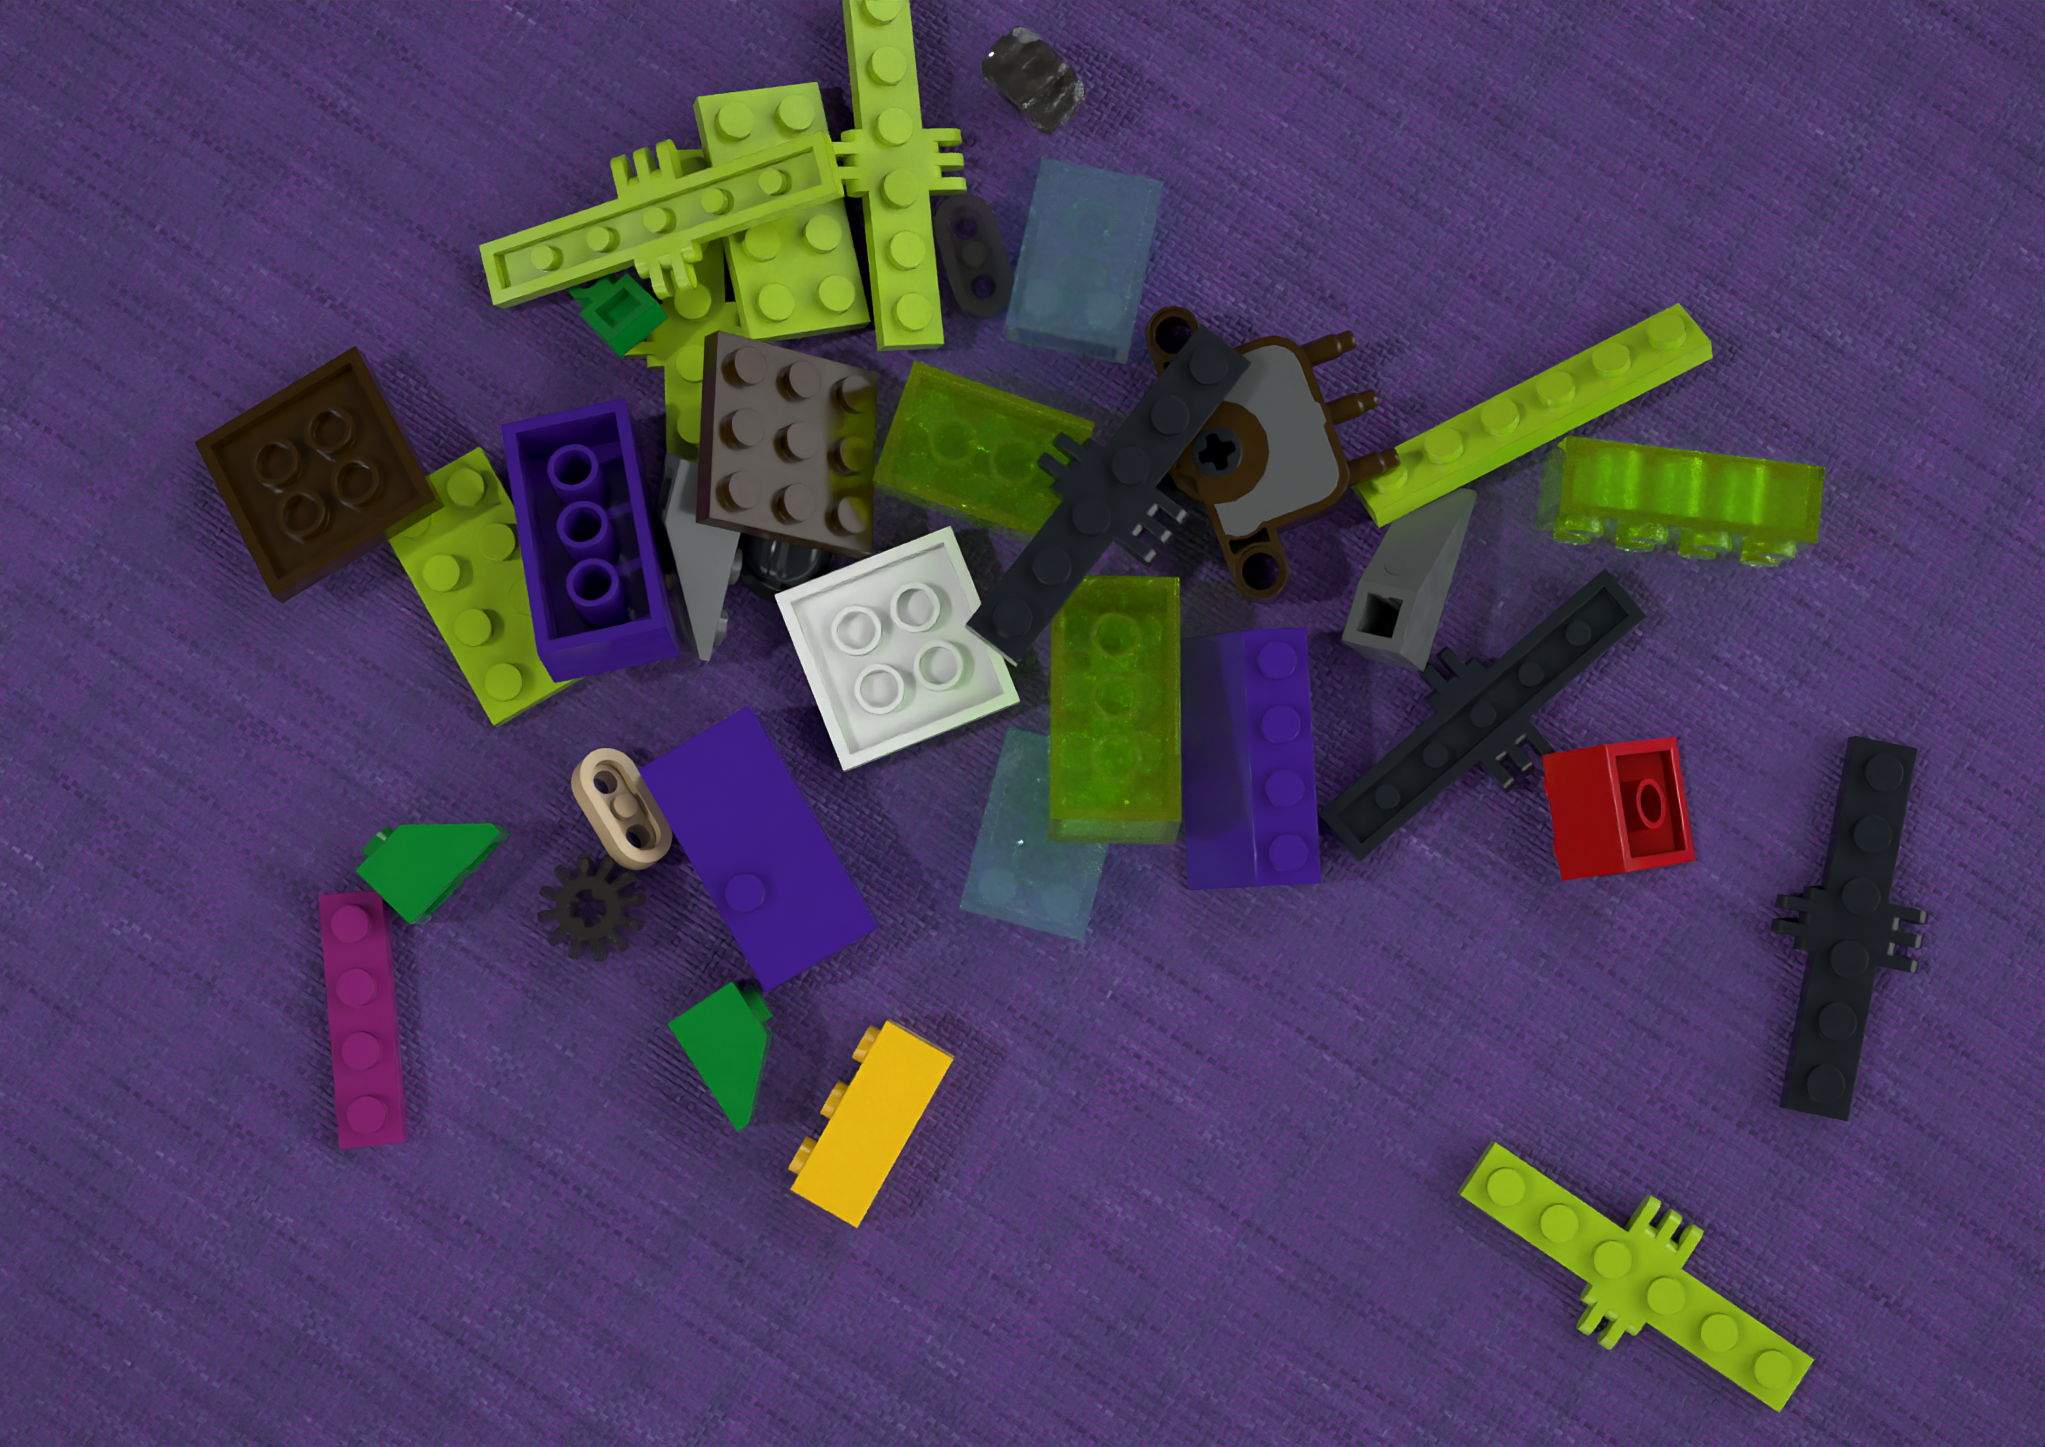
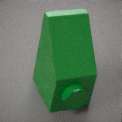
(426, 863)
(729, 1046)

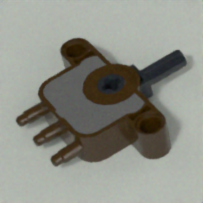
(1285, 446)

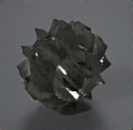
(1033, 80)
(582, 928)

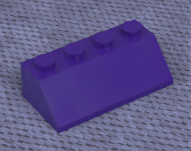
(1248, 760)

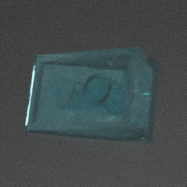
(1083, 260)
(1013, 867)

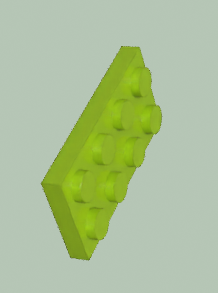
(800, 269)
(476, 588)

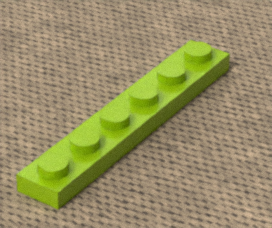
(1536, 412)

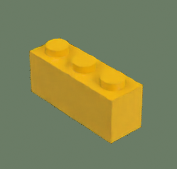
(869, 1120)

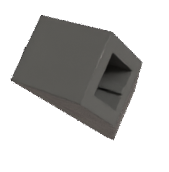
(696, 556)
(1408, 583)

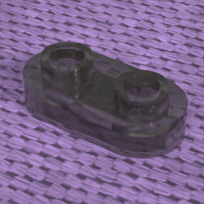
(974, 258)

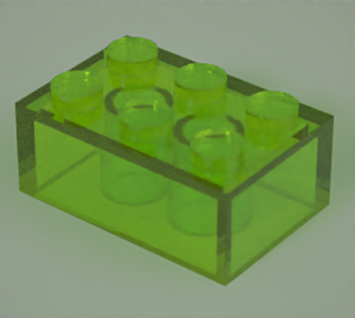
(974, 452)

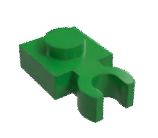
(619, 311)

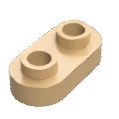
(624, 809)

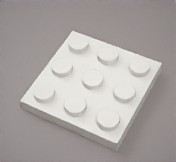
(893, 649)

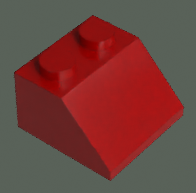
(1618, 808)

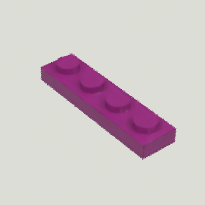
(363, 1019)

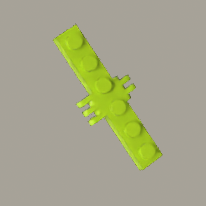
(894, 172)
(662, 219)
(679, 341)
(1636, 1275)

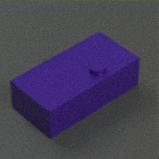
(589, 541)
(759, 848)

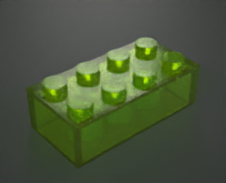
(1680, 500)
(1115, 713)

